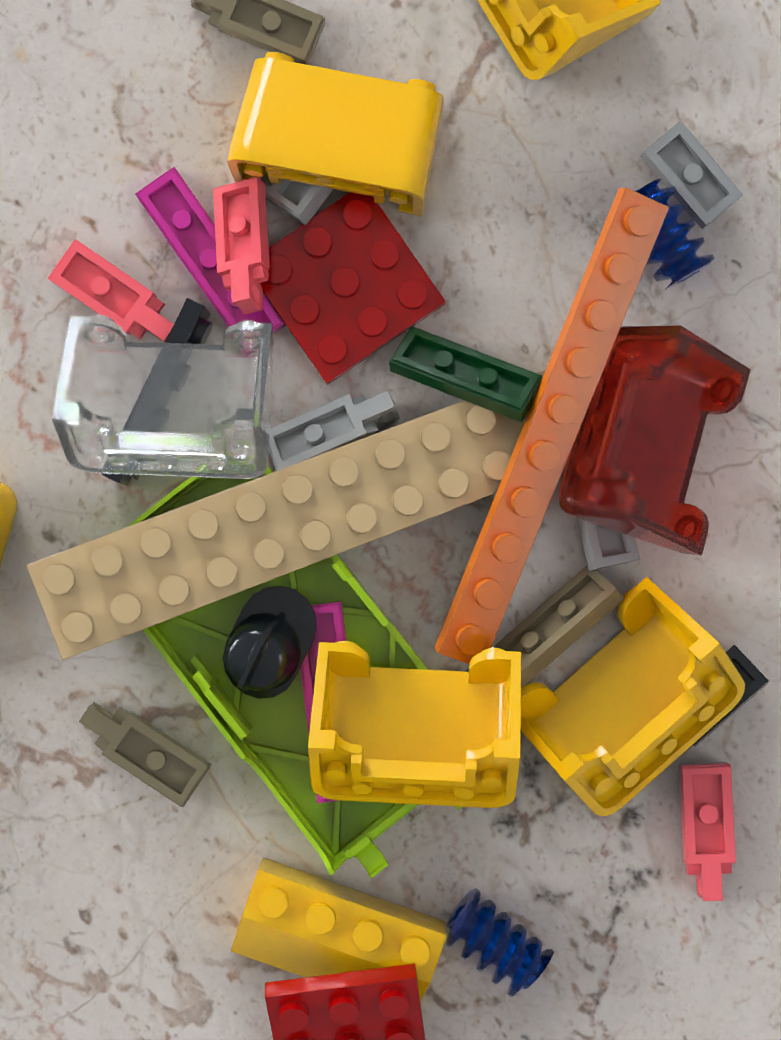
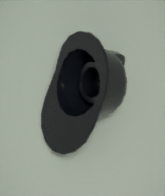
(269, 641)

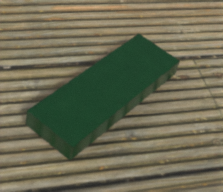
(466, 373)

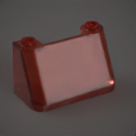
(645, 433)

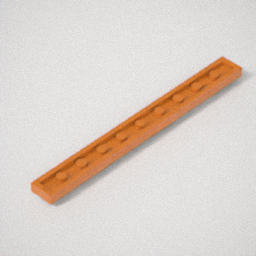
(551, 425)

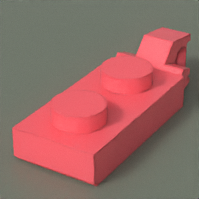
(242, 241)
(110, 292)
(707, 825)

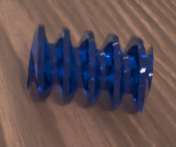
(672, 245)
(497, 942)

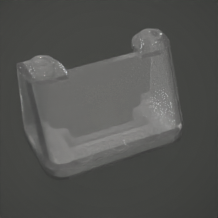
(165, 403)

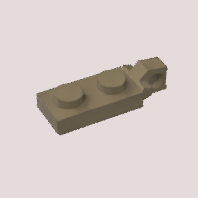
(267, 24)
(146, 752)

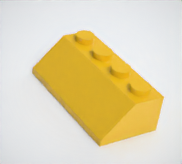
(331, 928)

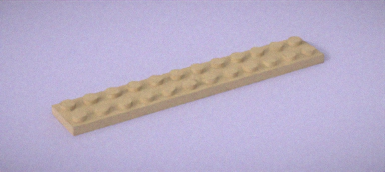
(272, 525)

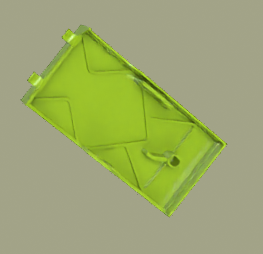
(274, 730)

